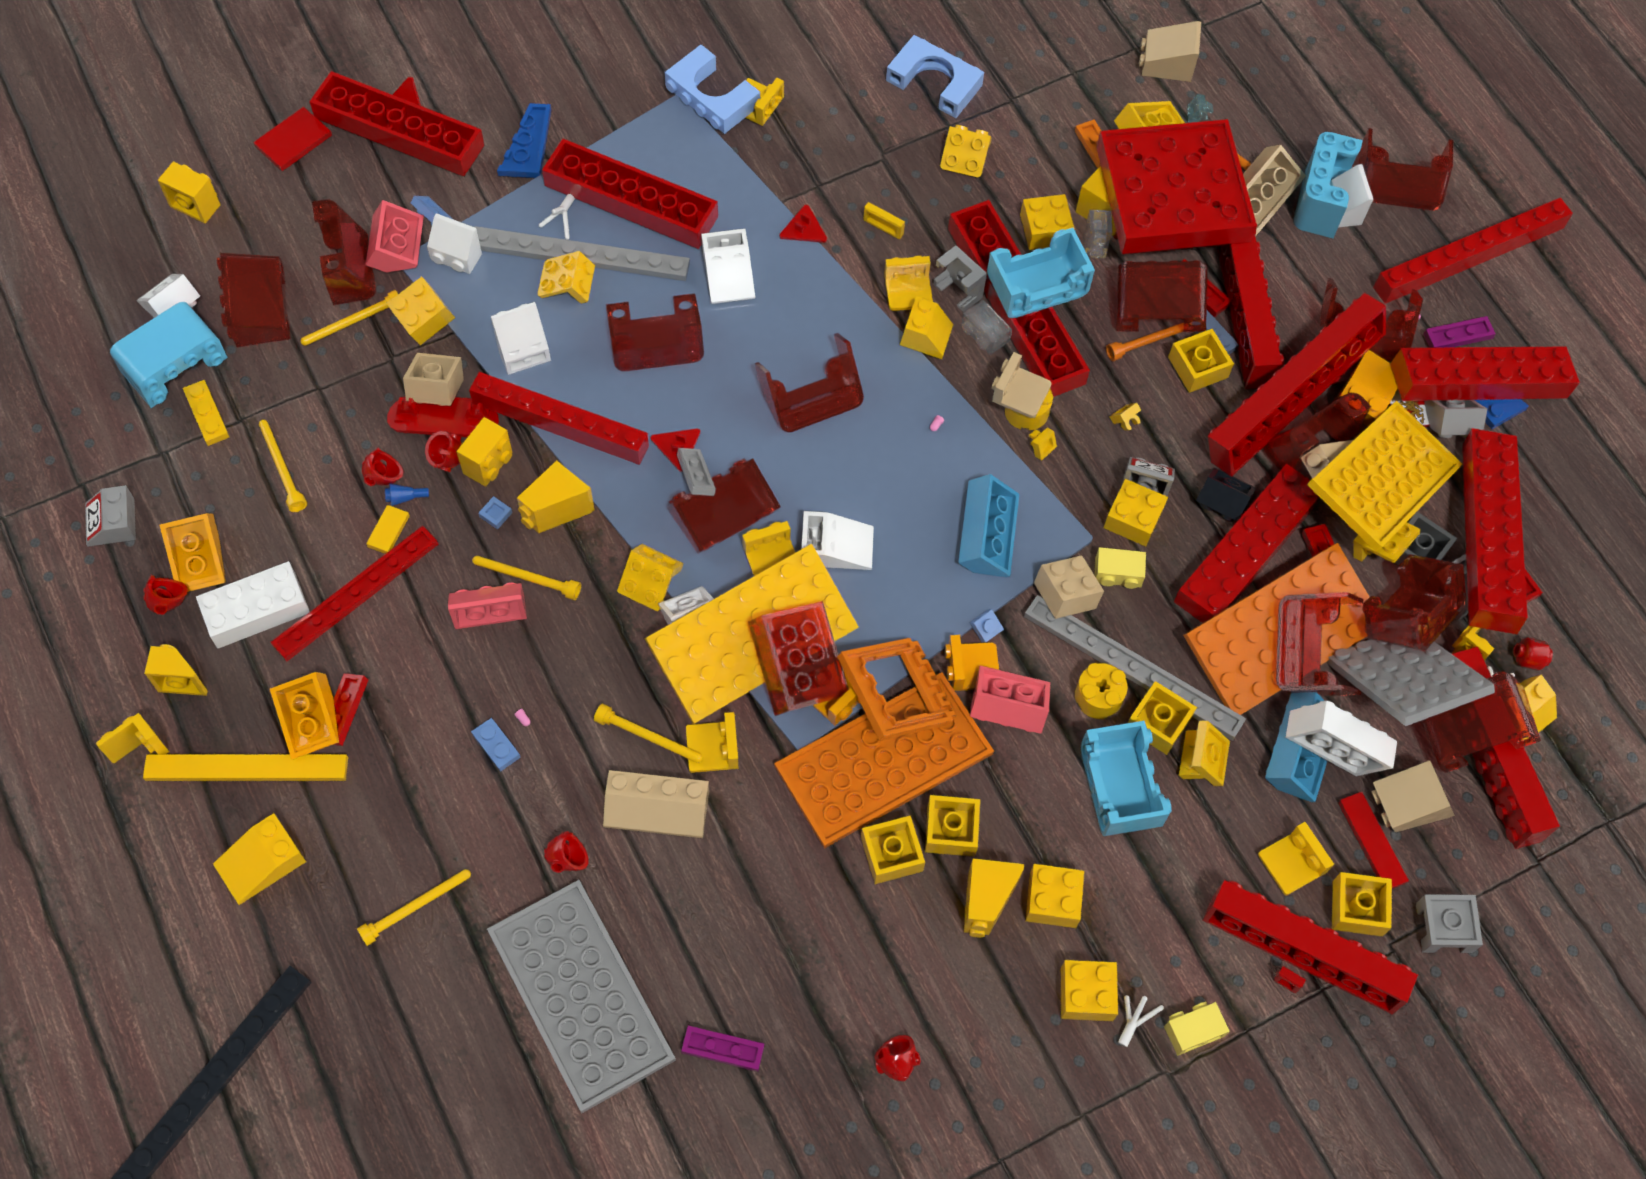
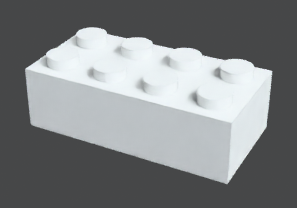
(252, 605)
(1341, 738)

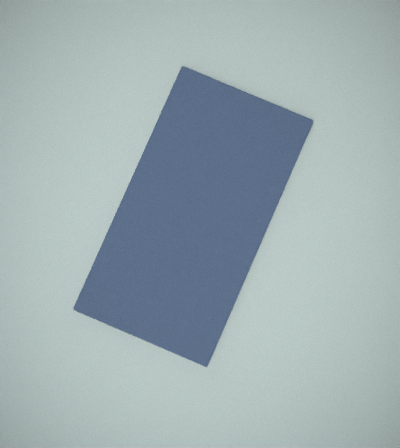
(861, 465)

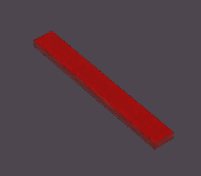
(354, 593)

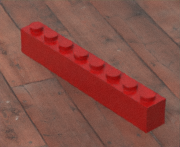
(559, 418)

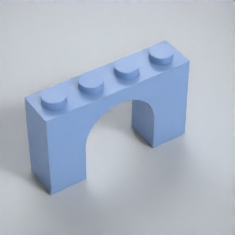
(921, 56)
(720, 111)

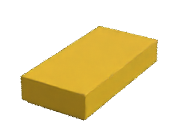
(884, 220)
(388, 529)

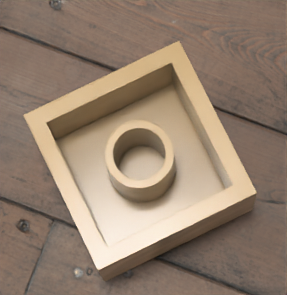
(433, 379)
(1068, 586)

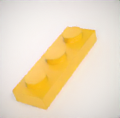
(206, 412)

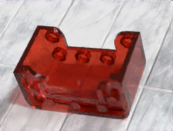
(1421, 607)

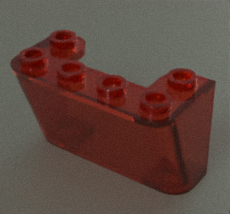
(352, 277)
(1161, 292)
(253, 298)
(658, 339)
(1339, 418)
(738, 503)
(1483, 724)

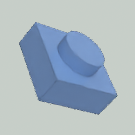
(495, 512)
(986, 625)

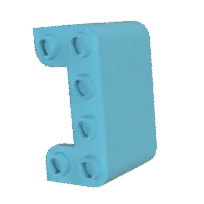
(1319, 203)
(1041, 277)
(164, 350)
(1123, 779)

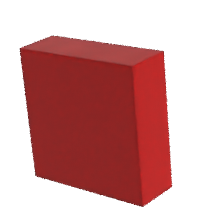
(1289, 979)

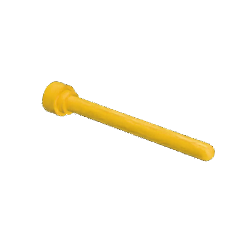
(345, 322)
(295, 500)
(570, 589)
(605, 715)
(370, 931)

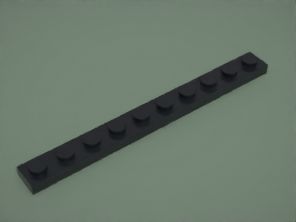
(214, 1077)

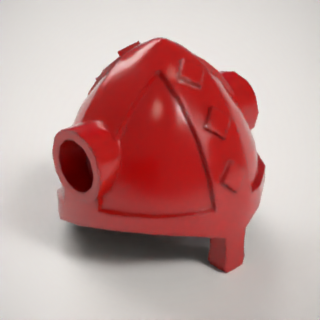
(442, 450)
(379, 474)
(163, 600)
(566, 856)
(897, 1058)

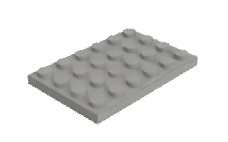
(1408, 680)

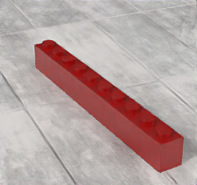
(1472, 250)

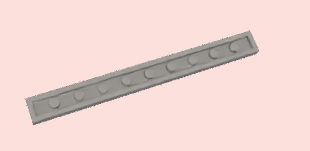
(600, 255)
(1133, 665)

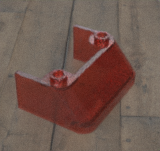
(1405, 183)
(1399, 323)
(817, 400)
(1300, 642)

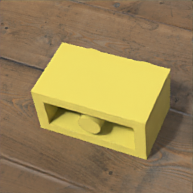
(1120, 567)
(1196, 1028)

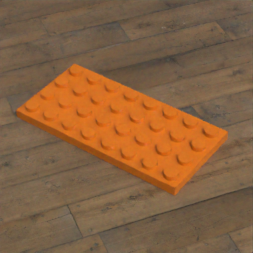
(1241, 641)
(856, 778)

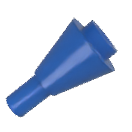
(398, 494)

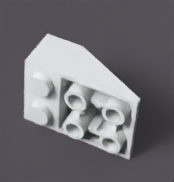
(728, 266)
(520, 338)
(838, 540)

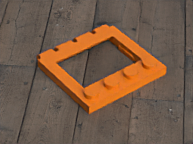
(875, 705)

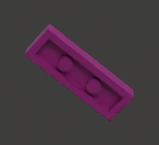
(1460, 333)
(723, 1048)

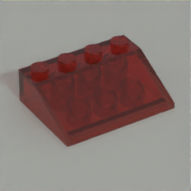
(798, 657)

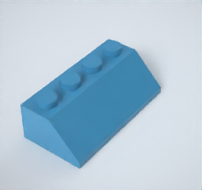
(989, 527)
(1291, 765)

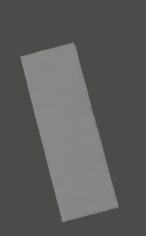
(696, 471)

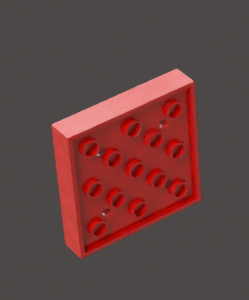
(1175, 186)

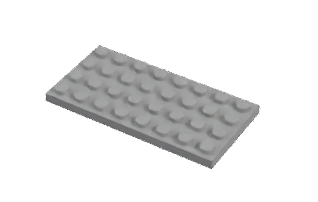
(581, 996)

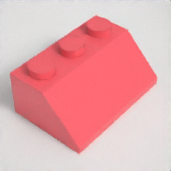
(394, 238)
(487, 605)
(1010, 699)

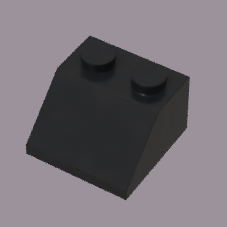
(1225, 495)

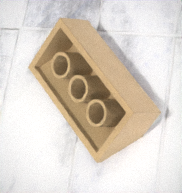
(1271, 182)
(655, 804)

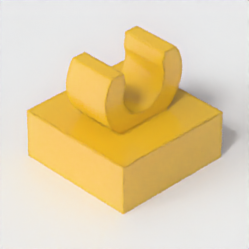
(1126, 413)
(1043, 442)

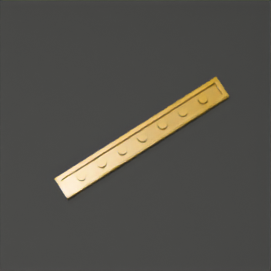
(245, 767)

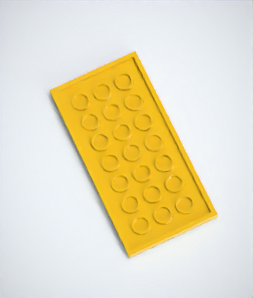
(1385, 475)
(711, 649)

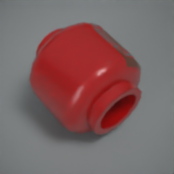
(1533, 653)

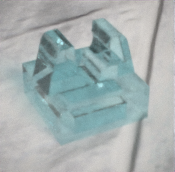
(1198, 109)

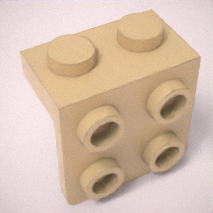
(1020, 388)

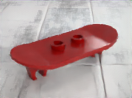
(429, 418)

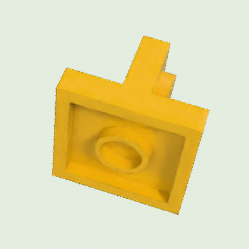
(1205, 754)

